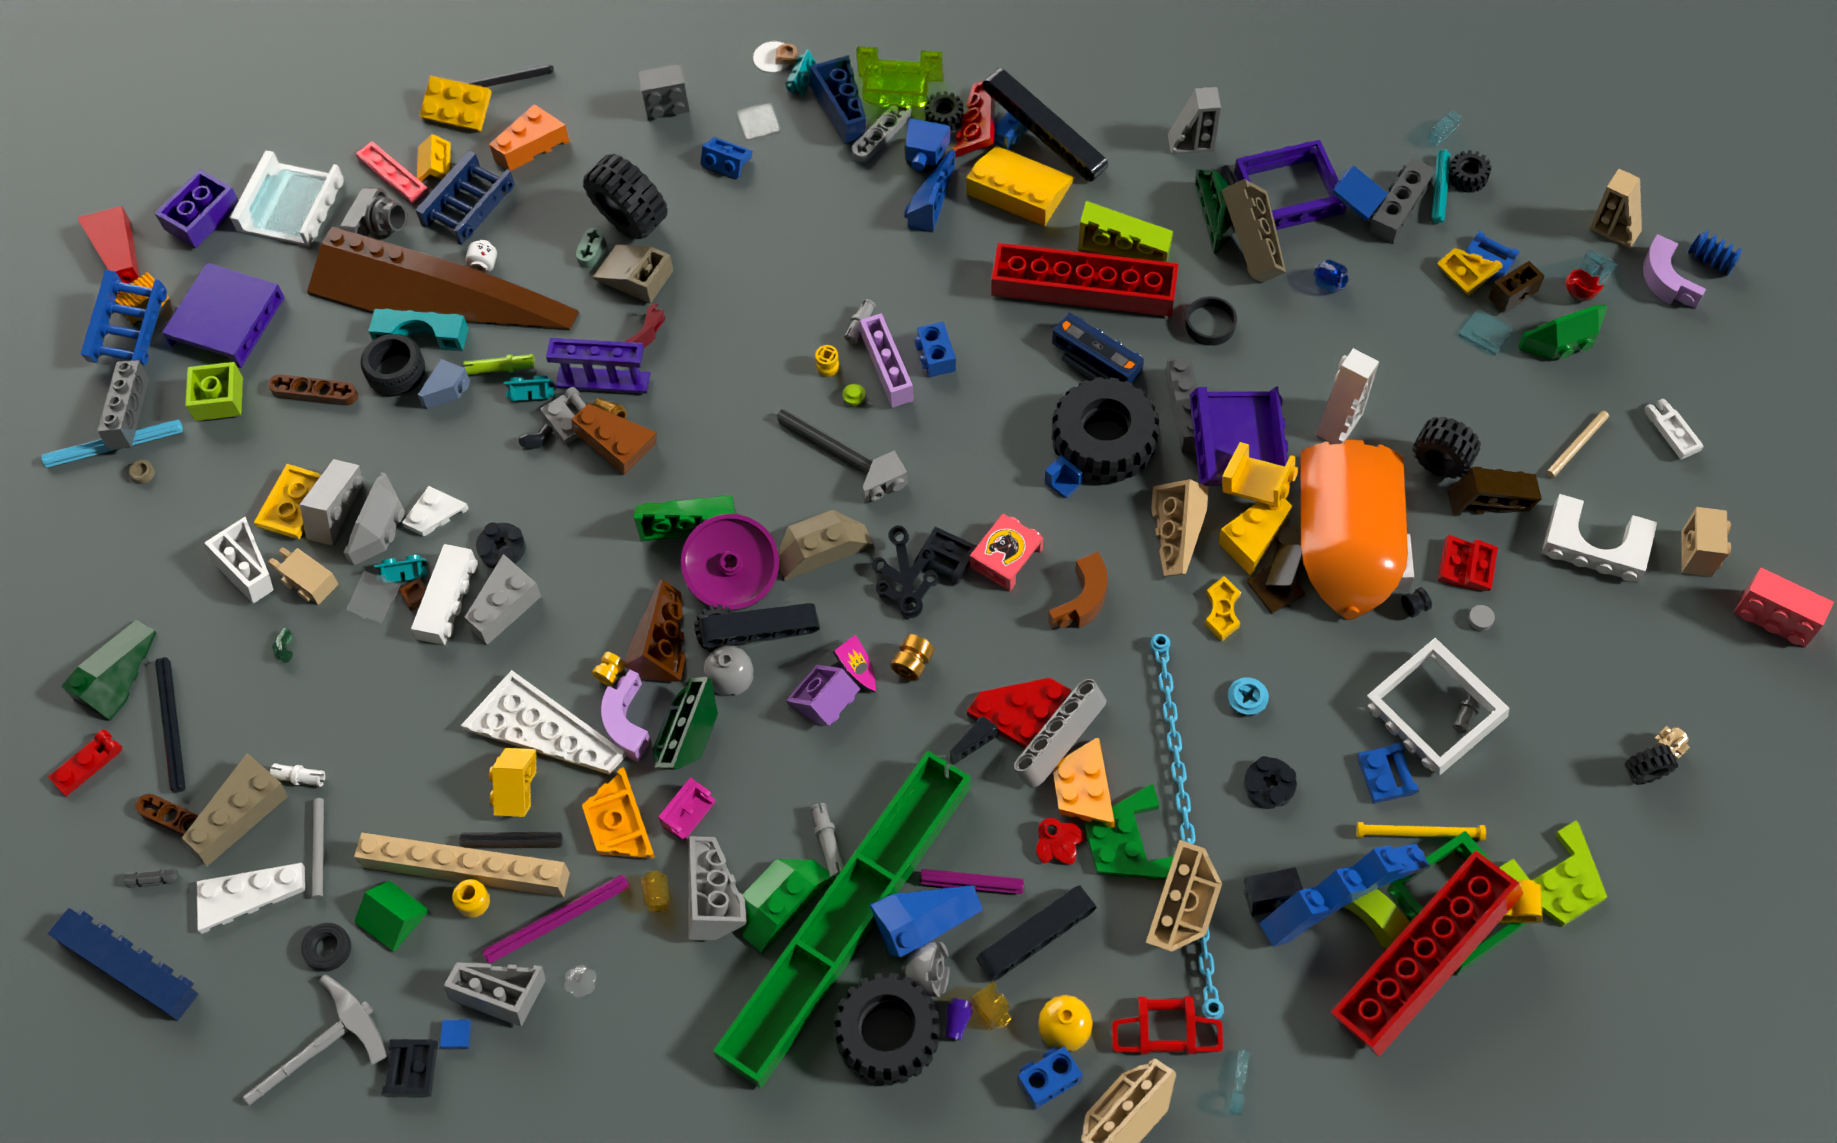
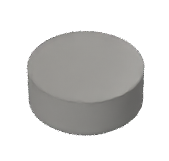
(1481, 618)

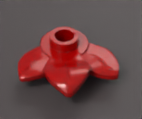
(1059, 845)

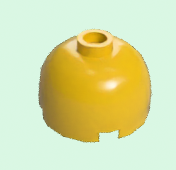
(1065, 1023)

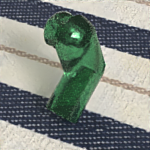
(280, 646)

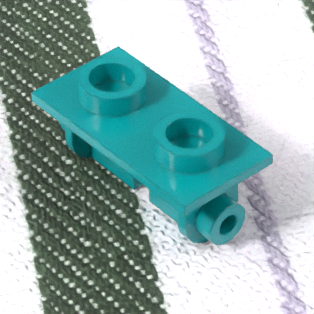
(801, 73)
(520, 387)
(411, 567)

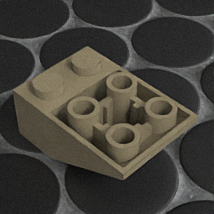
(636, 270)

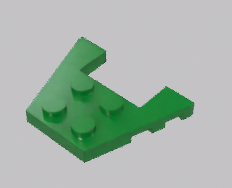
(1119, 849)

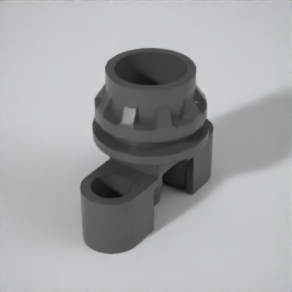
(375, 214)

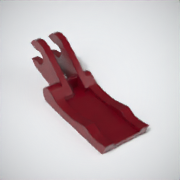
(653, 321)

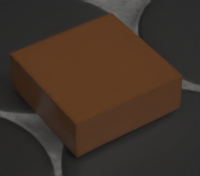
(413, 593)

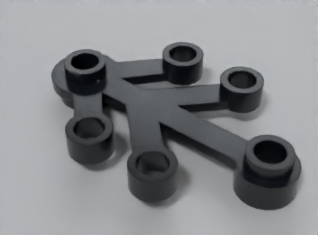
(906, 575)

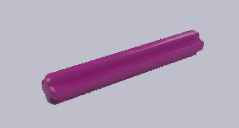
(980, 881)

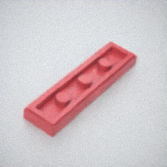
(392, 172)

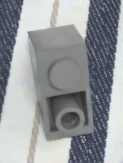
(884, 476)

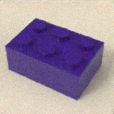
(197, 208)

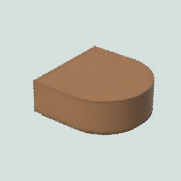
(786, 54)

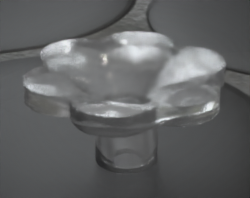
(580, 986)

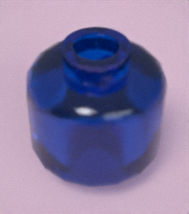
(1331, 276)

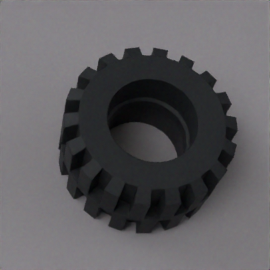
(1446, 447)

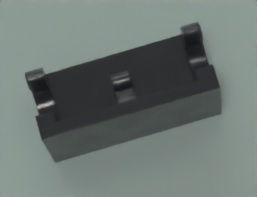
(1270, 890)

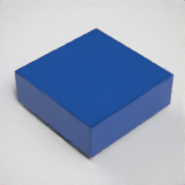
(455, 1034)

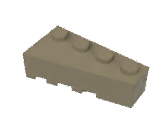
(234, 810)

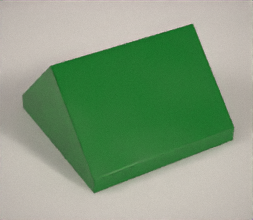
(389, 914)

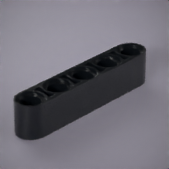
(758, 625)
(1036, 933)

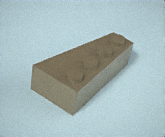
(1255, 229)

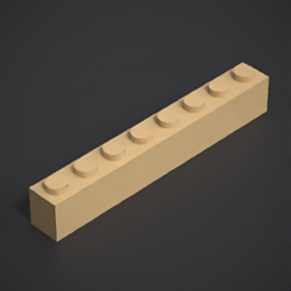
(462, 864)

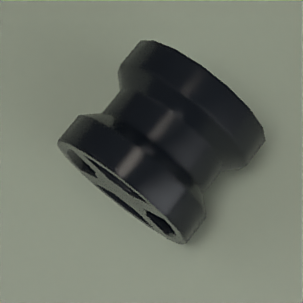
(1416, 602)

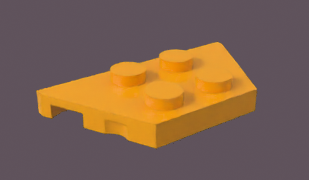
(1083, 785)
(617, 820)

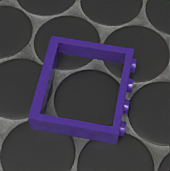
(1288, 156)

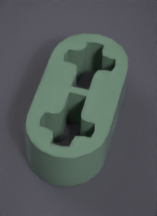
(594, 248)

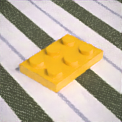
(455, 103)
(282, 508)

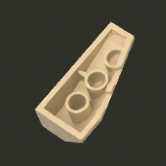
(1179, 518)

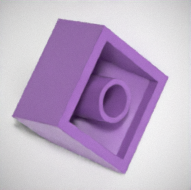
(824, 694)

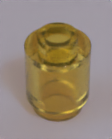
(655, 891)

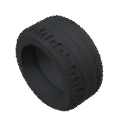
(386, 347)

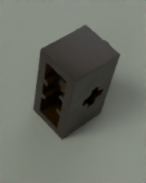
(1516, 286)

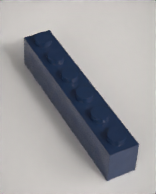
(123, 963)

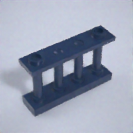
(456, 181)

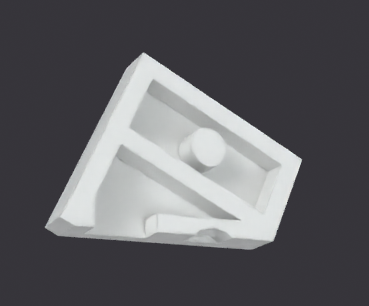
(431, 511)

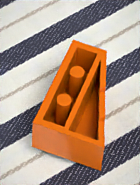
(528, 137)

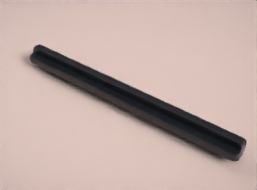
(170, 725)

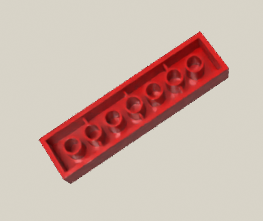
(1084, 279)
(1427, 953)

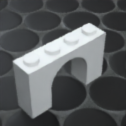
(1566, 543)

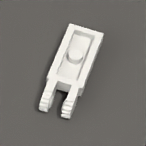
(1674, 429)

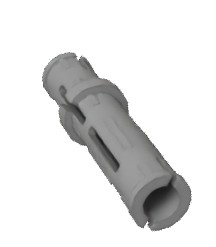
(825, 831)

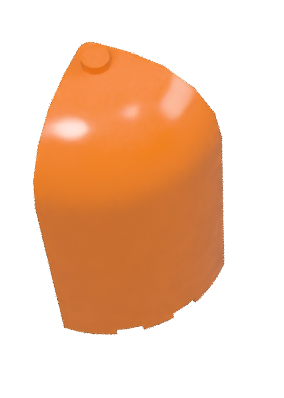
(1353, 523)

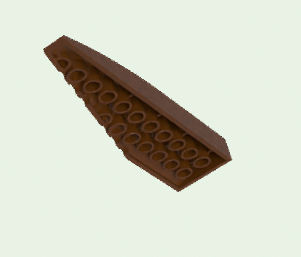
(388, 276)

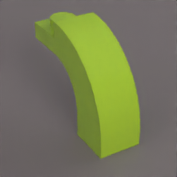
(1380, 915)

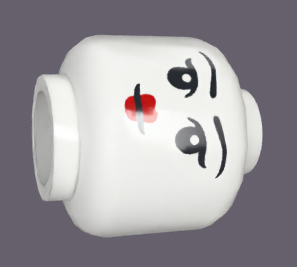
(481, 256)

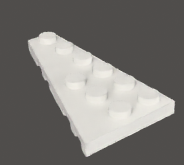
(532, 720)

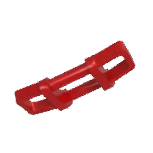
(1187, 1045)

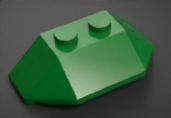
(1565, 334)
(780, 898)

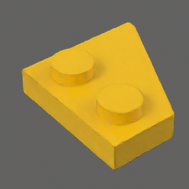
(1468, 270)

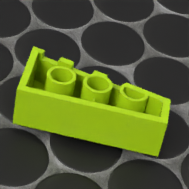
(1122, 235)

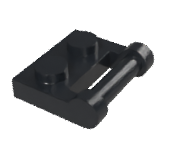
(951, 549)
(418, 1068)

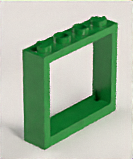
(1402, 897)

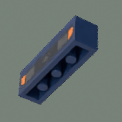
(1097, 348)

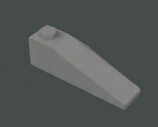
(713, 898)

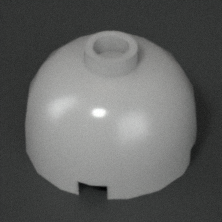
(729, 670)
(927, 968)

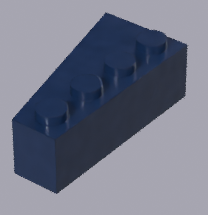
(838, 94)

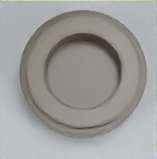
(141, 471)

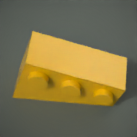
(1253, 532)

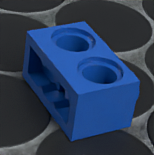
(937, 349)
(1053, 1082)

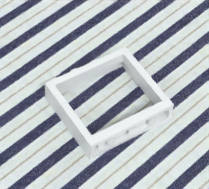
(1457, 670)

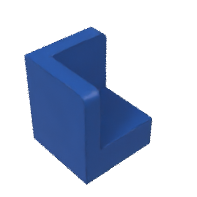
(1063, 477)

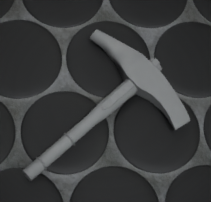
(353, 1018)

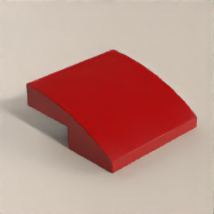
(1468, 563)

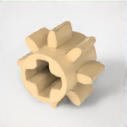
(1675, 739)

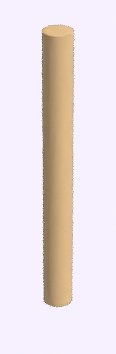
(1577, 444)

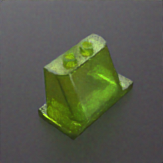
(898, 81)

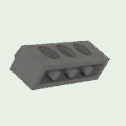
(1402, 200)
(123, 405)

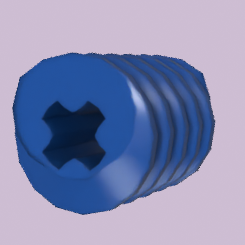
(1715, 251)

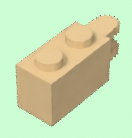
(305, 575)

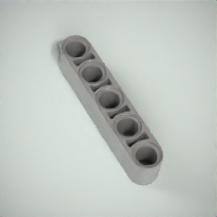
(1060, 733)

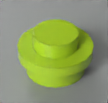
(854, 394)

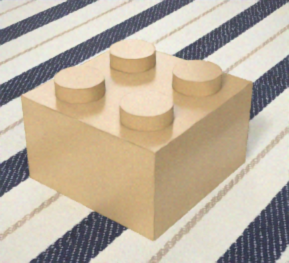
(1705, 542)

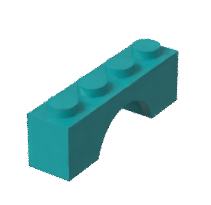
(447, 329)

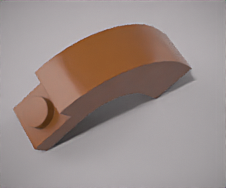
(1082, 610)

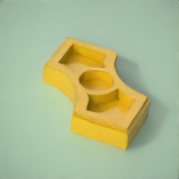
(1222, 619)

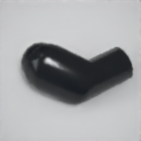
(535, 440)

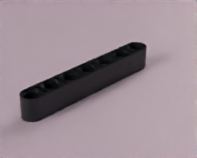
(1045, 124)

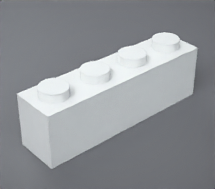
(444, 594)

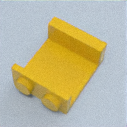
(1257, 478)

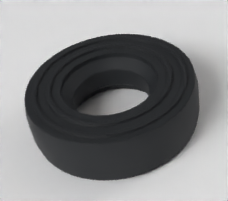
(314, 936)

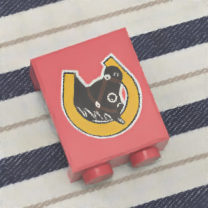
(1005, 551)

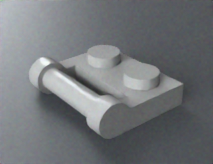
(560, 416)

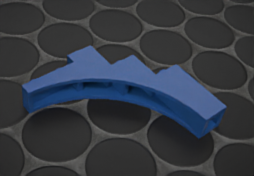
(1340, 888)

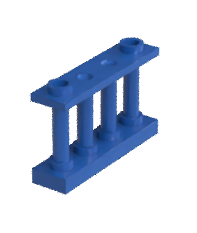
(106, 305)

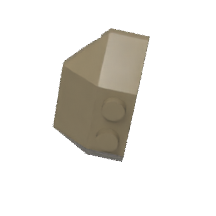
(820, 542)

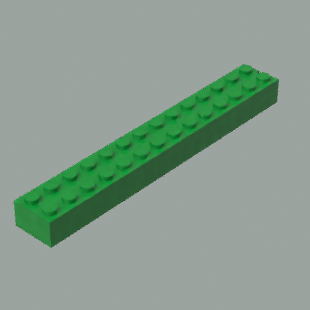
(841, 921)

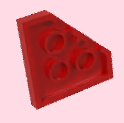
(1020, 708)

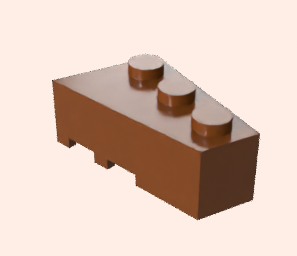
(613, 437)

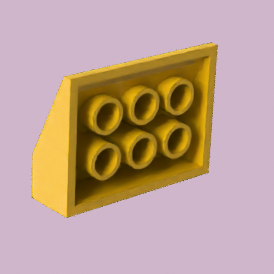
(1018, 185)

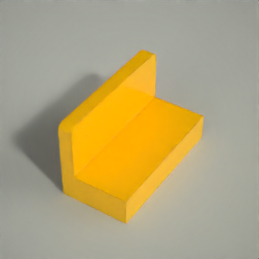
(433, 158)

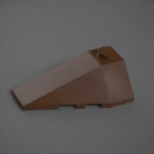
(657, 641)

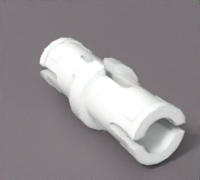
(298, 775)

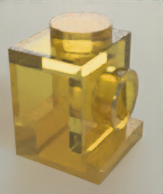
(992, 1007)

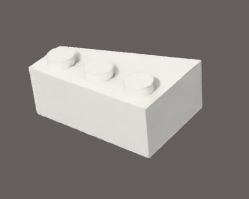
(240, 560)

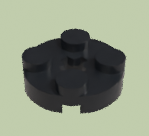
(497, 533)
(1276, 795)

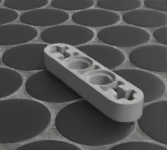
(879, 129)

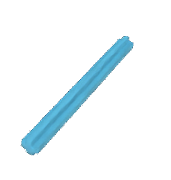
(99, 447)

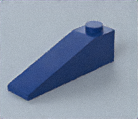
(928, 200)

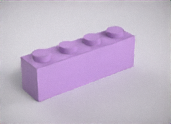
(886, 360)

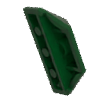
(1214, 208)
(686, 726)

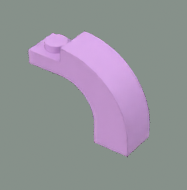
(1664, 280)
(613, 712)

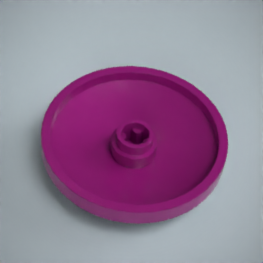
(730, 562)

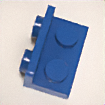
(1008, 132)
(724, 157)

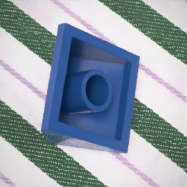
(1359, 192)

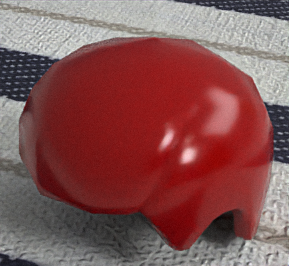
(1582, 285)

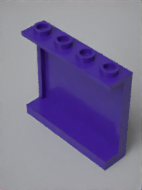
(224, 313)
(1229, 418)

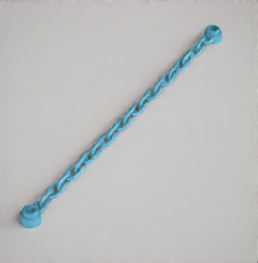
(1160, 650)

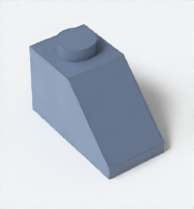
(444, 385)

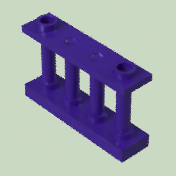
(602, 354)

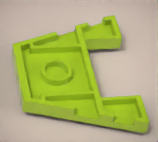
(1571, 885)

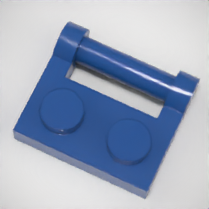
(1511, 254)
(1380, 777)

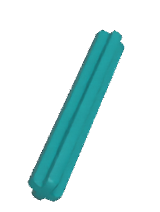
(1440, 186)

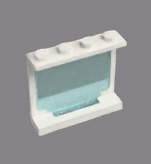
(286, 201)

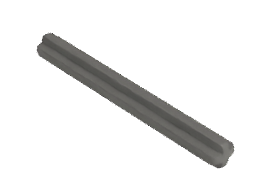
(824, 440)

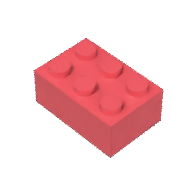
(1783, 607)

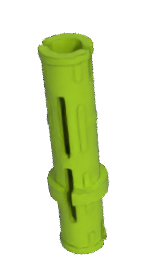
(507, 363)

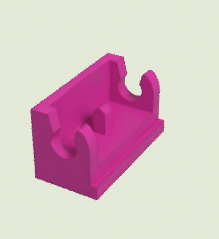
(686, 809)

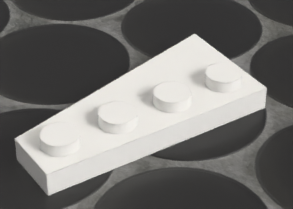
(237, 894)

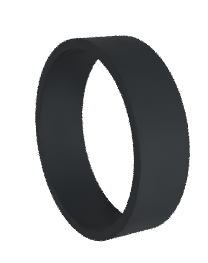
(1214, 302)

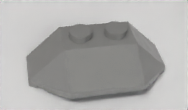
(375, 523)

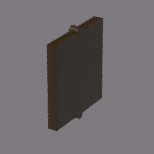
(1271, 598)

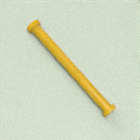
(1419, 831)

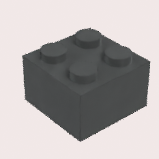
(663, 91)

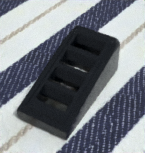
(977, 736)

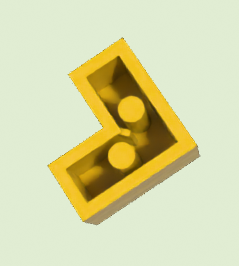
(512, 781)

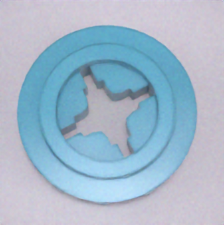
(1246, 686)

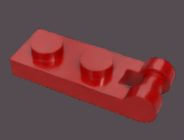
(85, 762)

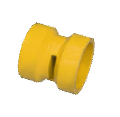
(827, 360)
(608, 669)

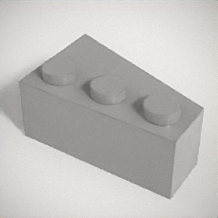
(495, 990)

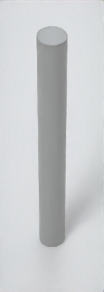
(318, 843)

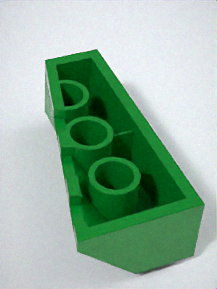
(677, 517)

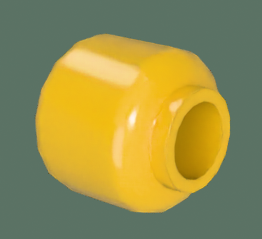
(471, 898)

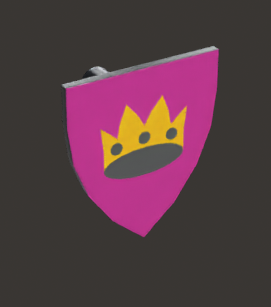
(855, 663)

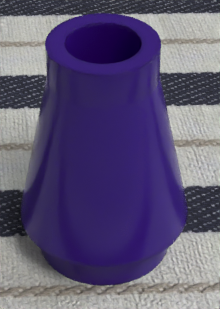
(958, 1016)

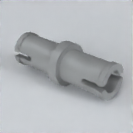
(864, 311)

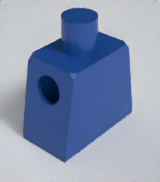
(926, 142)

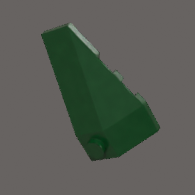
(107, 675)

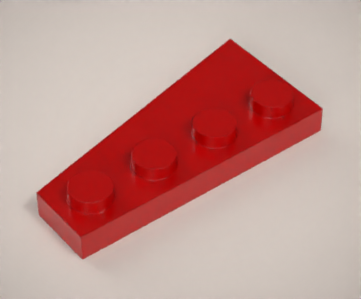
(977, 122)

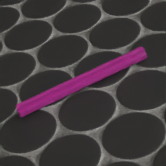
(555, 919)

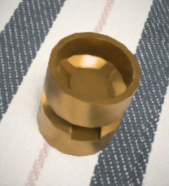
(912, 657)

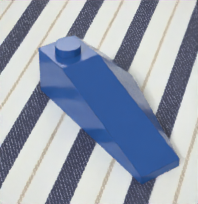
(921, 916)

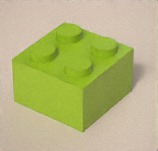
(214, 391)

